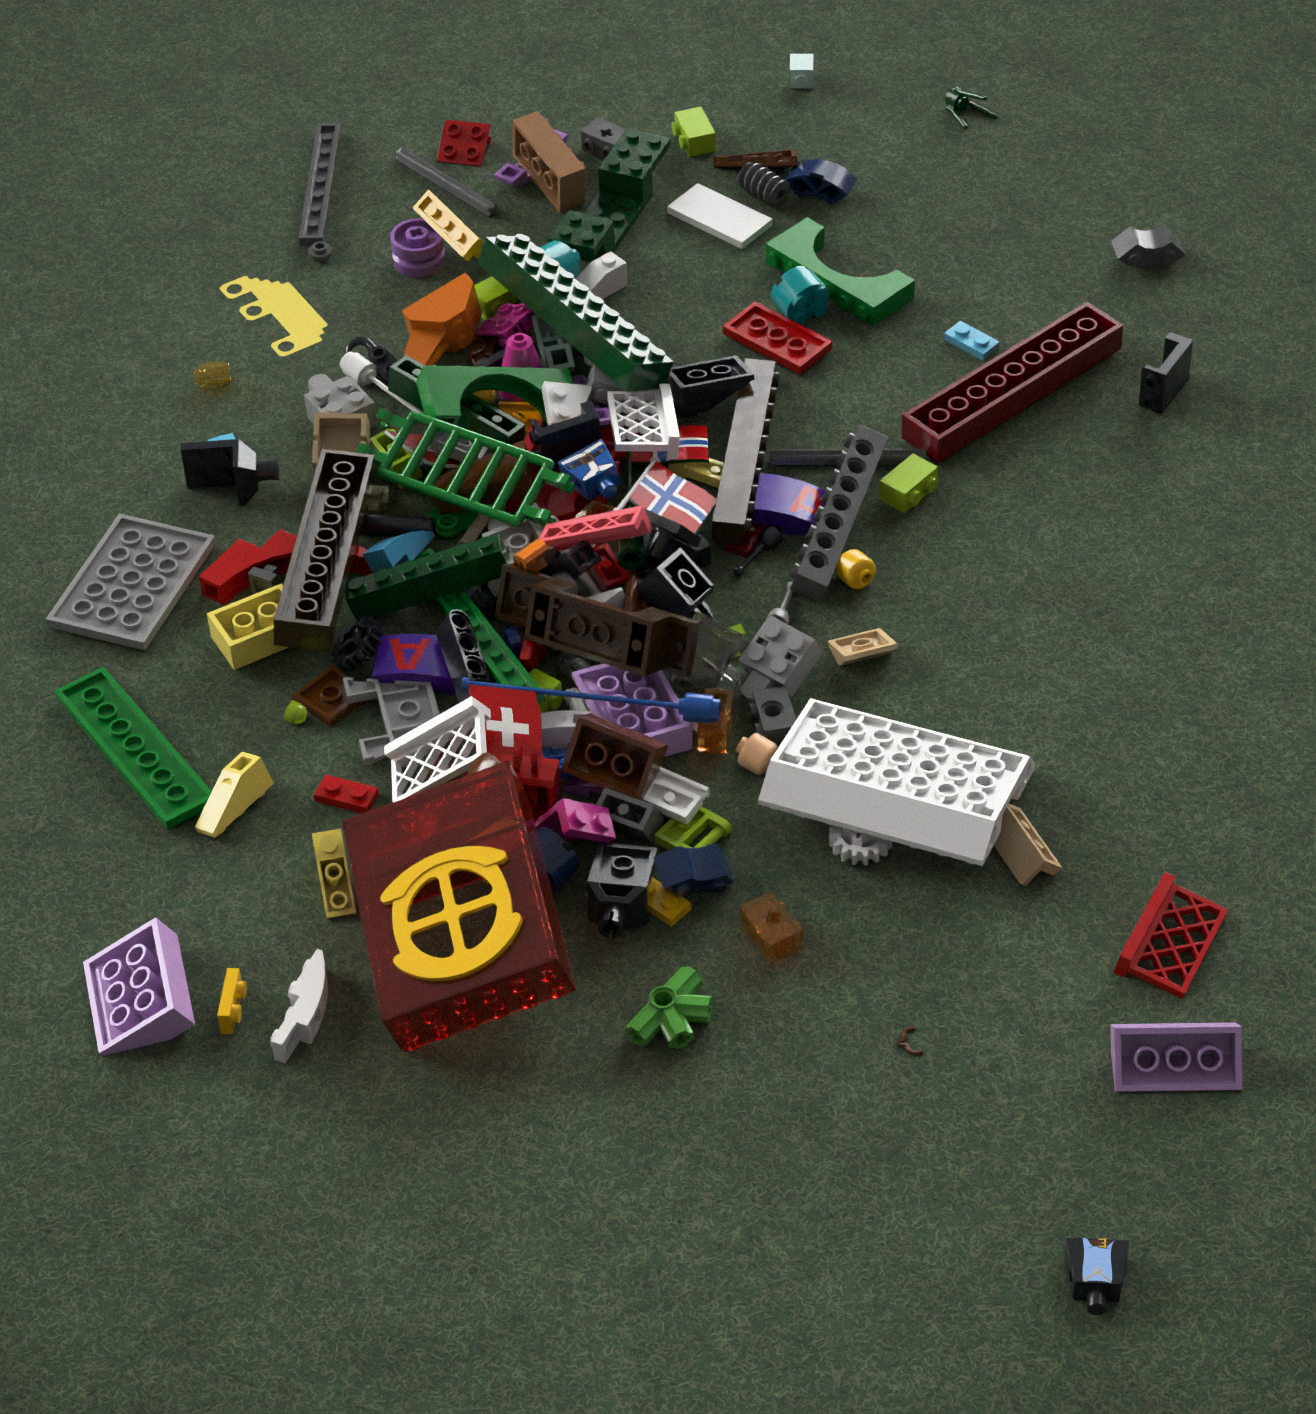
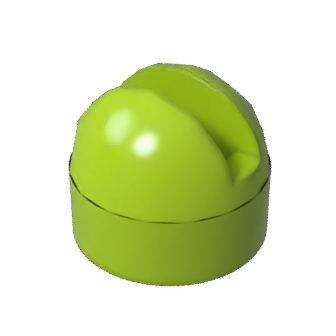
(295, 713)

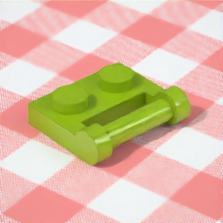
(679, 834)

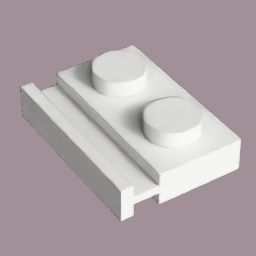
(676, 795)

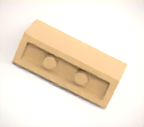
(1023, 847)

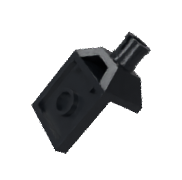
(226, 465)
(620, 886)

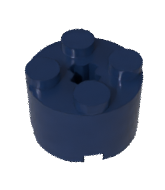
(558, 861)

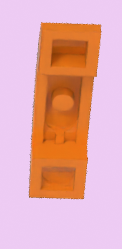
(532, 556)

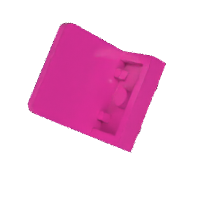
(578, 820)

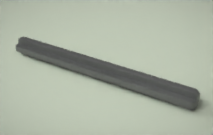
(446, 182)
(831, 456)

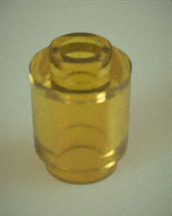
(212, 374)

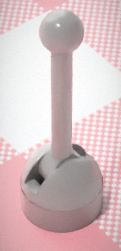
(780, 613)

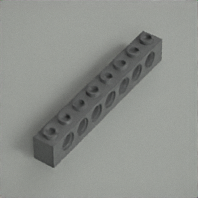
(838, 514)

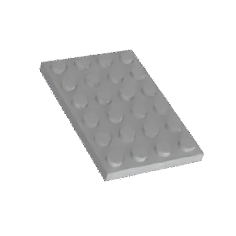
(131, 581)

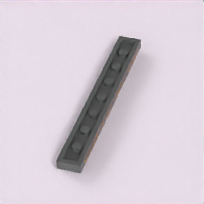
(320, 184)

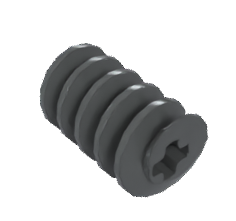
(763, 183)

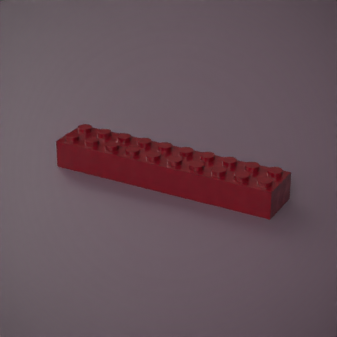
(1011, 382)

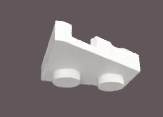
(563, 400)

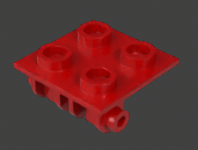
(464, 142)

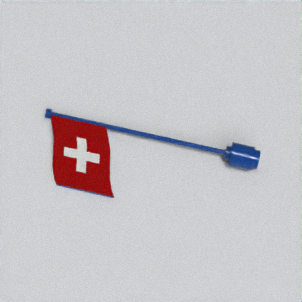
(518, 721)

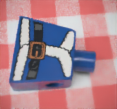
(592, 471)

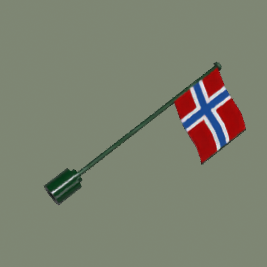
(692, 448)

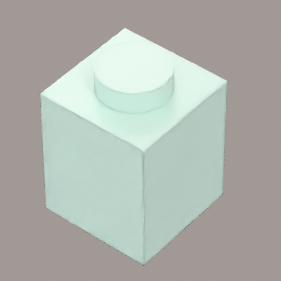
(801, 70)

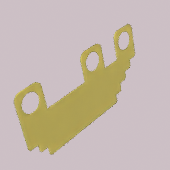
(286, 306)

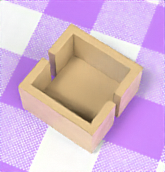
(339, 432)

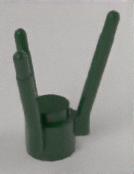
(958, 101)

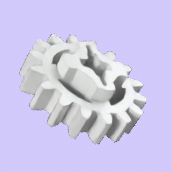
(857, 845)

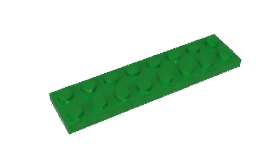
(135, 747)

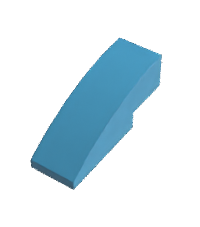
(397, 550)

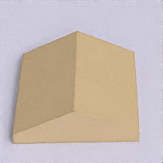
(861, 646)

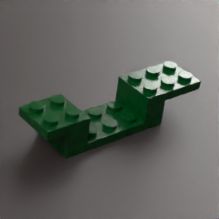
(622, 196)

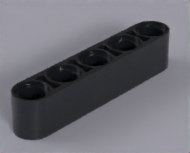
(461, 652)

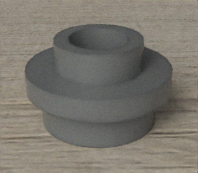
(320, 252)

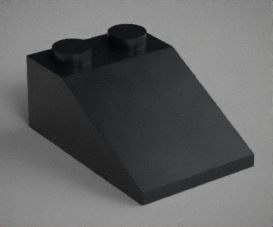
(706, 383)

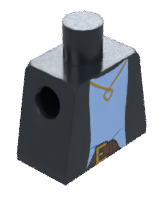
(1096, 1270)

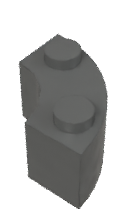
(1148, 248)

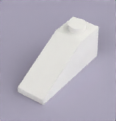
(605, 275)

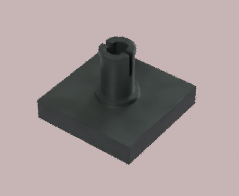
(665, 530)

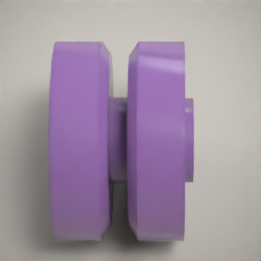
(417, 248)

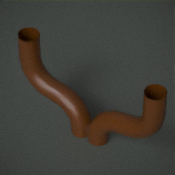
(907, 1047)

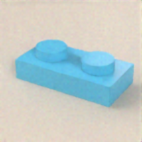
(971, 340)

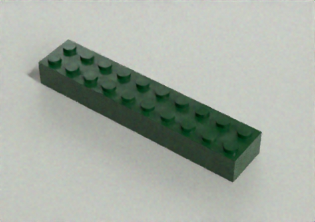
(575, 312)

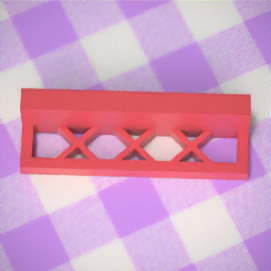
(597, 528)

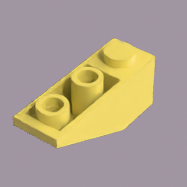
(235, 790)
(333, 873)

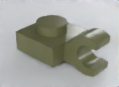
(378, 499)

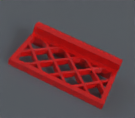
(1152, 919)

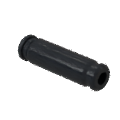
(395, 524)

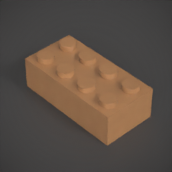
(549, 161)

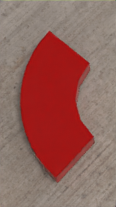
(563, 504)
(532, 654)

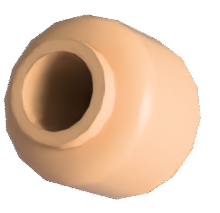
(755, 753)

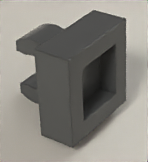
(263, 579)

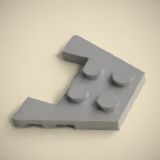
(402, 708)

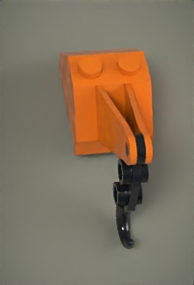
(435, 324)

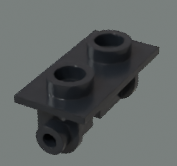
(484, 598)

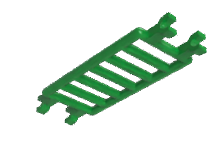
(525, 510)

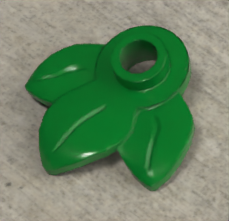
(453, 523)

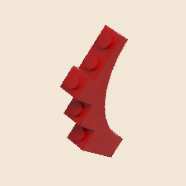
(230, 571)

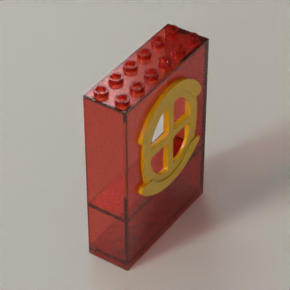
(428, 849)

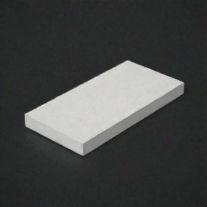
(719, 216)

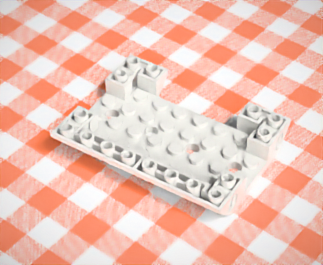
(831, 777)

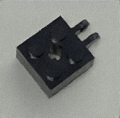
(678, 587)

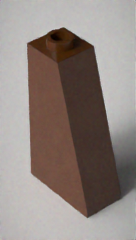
(493, 488)

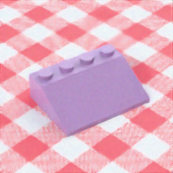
(653, 721)
(139, 990)

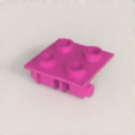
(507, 322)

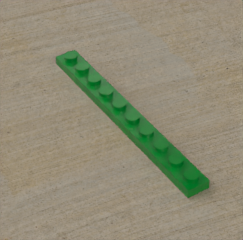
(496, 654)

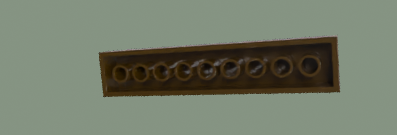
(324, 551)

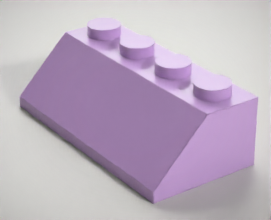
(1176, 1056)

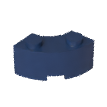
(821, 180)
(693, 869)

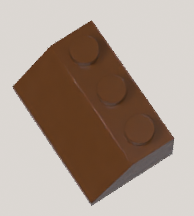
(613, 756)

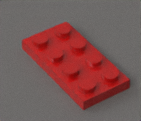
(777, 337)

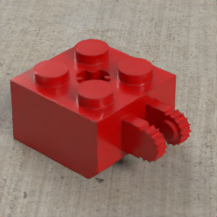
(539, 778)

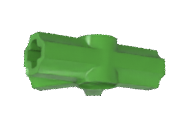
(670, 1011)

